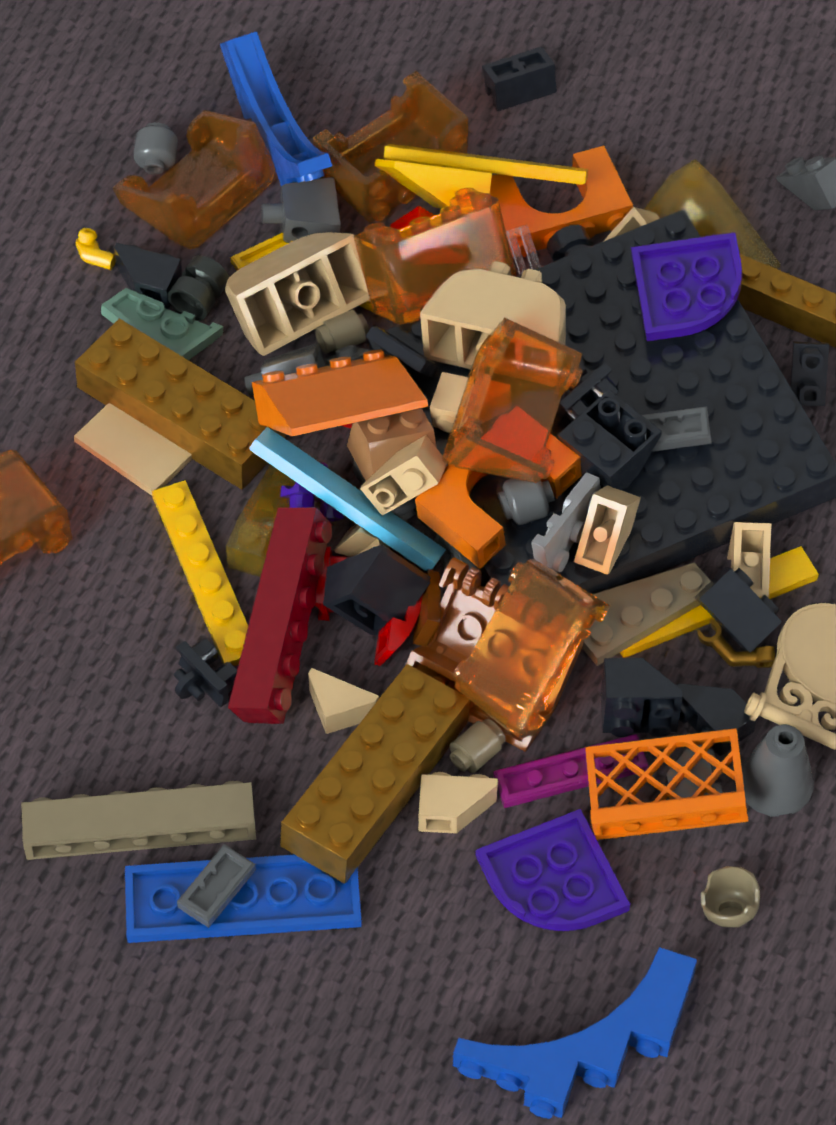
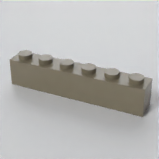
(138, 820)

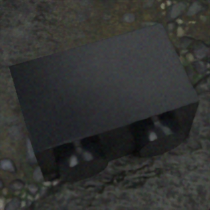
(739, 608)

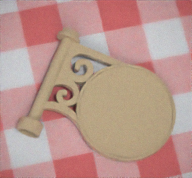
(809, 661)

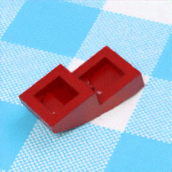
(395, 633)

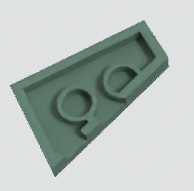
(171, 329)

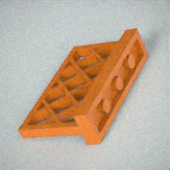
(675, 812)

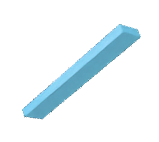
(346, 499)

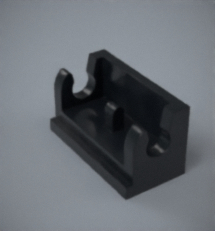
(520, 78)

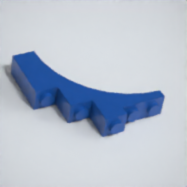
(262, 101)
(596, 1053)

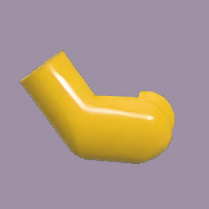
(90, 251)

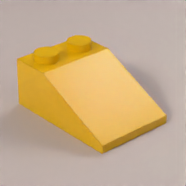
(435, 183)

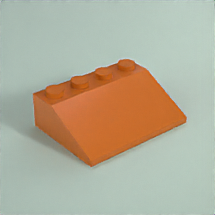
(335, 394)

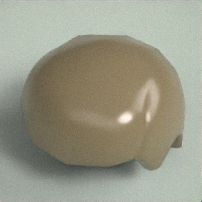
(733, 889)

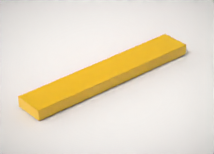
(486, 164)
(787, 573)

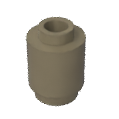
(342, 331)
(477, 745)

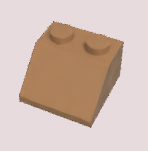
(378, 439)

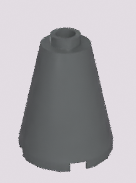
(778, 773)

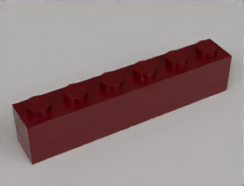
(280, 616)

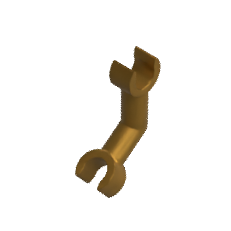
(761, 657)

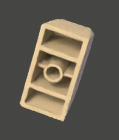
(296, 289)
(476, 301)

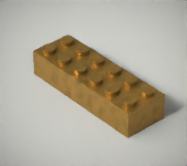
(174, 400)
(374, 773)

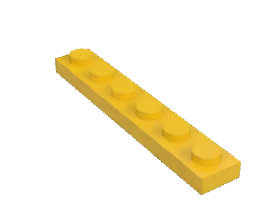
(203, 569)

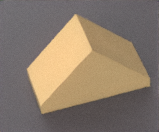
(338, 702)

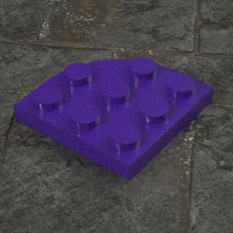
(686, 284)
(554, 875)

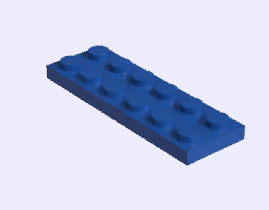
(277, 898)

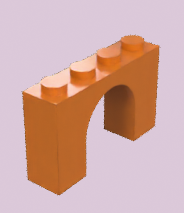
(601, 210)
(465, 525)

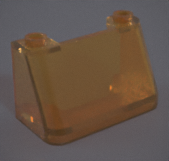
(207, 185)
(511, 404)
(527, 646)

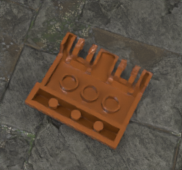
(464, 616)

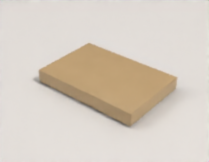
(132, 448)

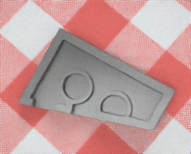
(566, 529)

